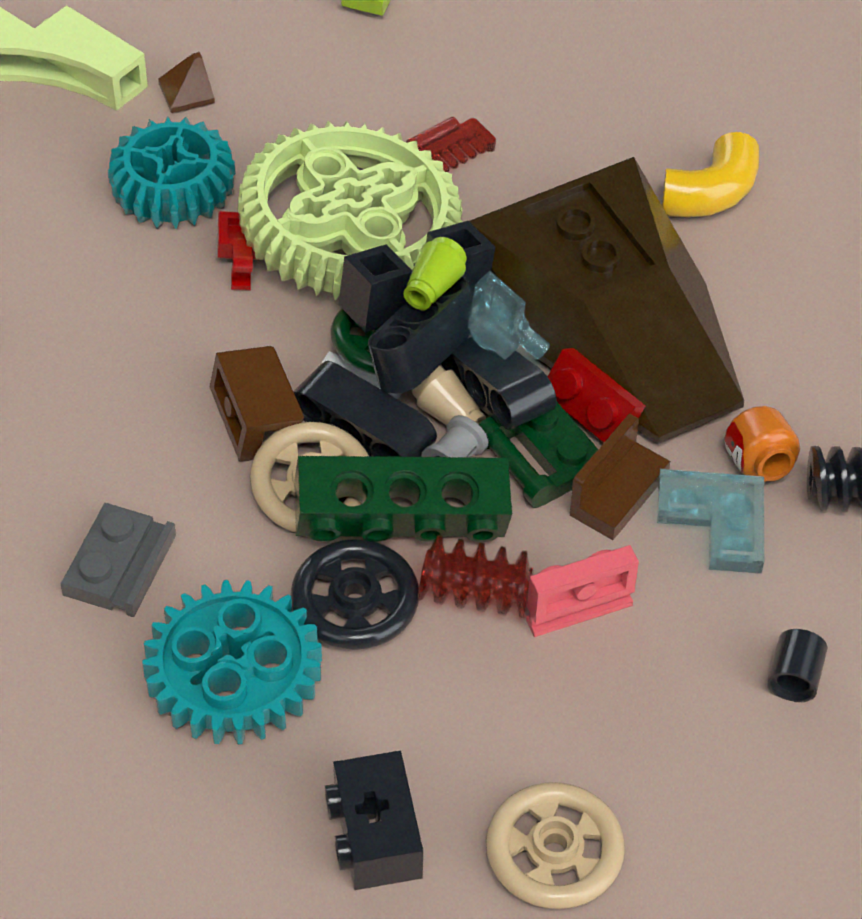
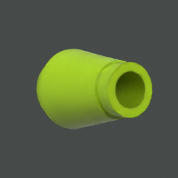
(435, 271)

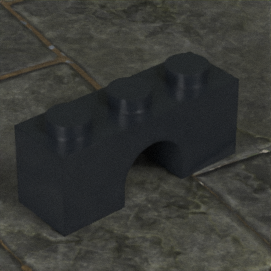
(377, 277)

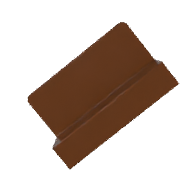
(252, 397)
(616, 481)

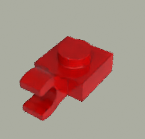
(233, 244)

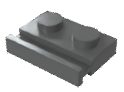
(118, 559)

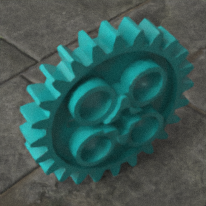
(232, 661)

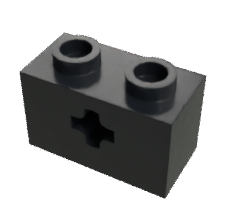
(380, 850)

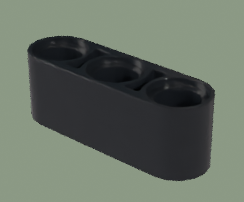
(419, 340)
(506, 389)
(365, 411)

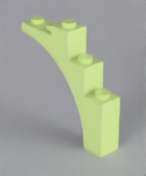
(71, 55)

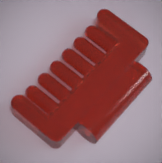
(450, 136)

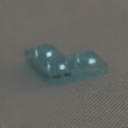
(724, 503)

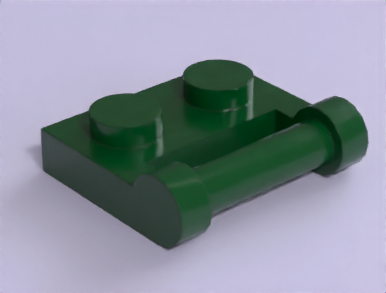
(555, 445)

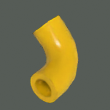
(717, 186)

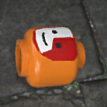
(762, 443)

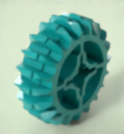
(171, 172)

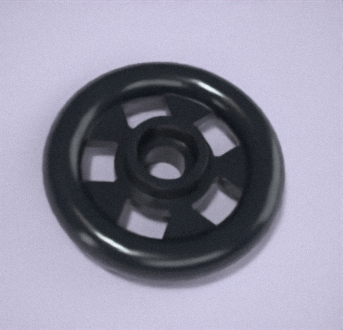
(357, 631)

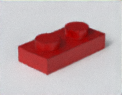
(591, 394)

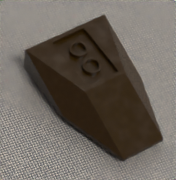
(621, 290)

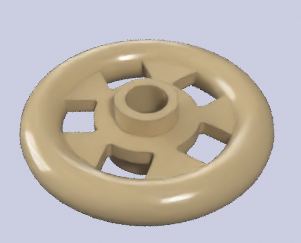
(282, 448)
(537, 886)

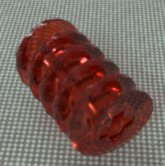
(476, 577)

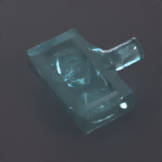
(499, 320)

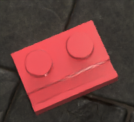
(581, 590)

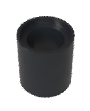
(797, 665)

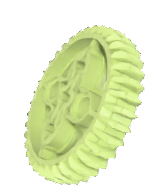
(339, 202)

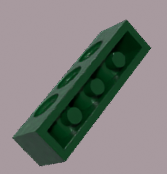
(425, 481)

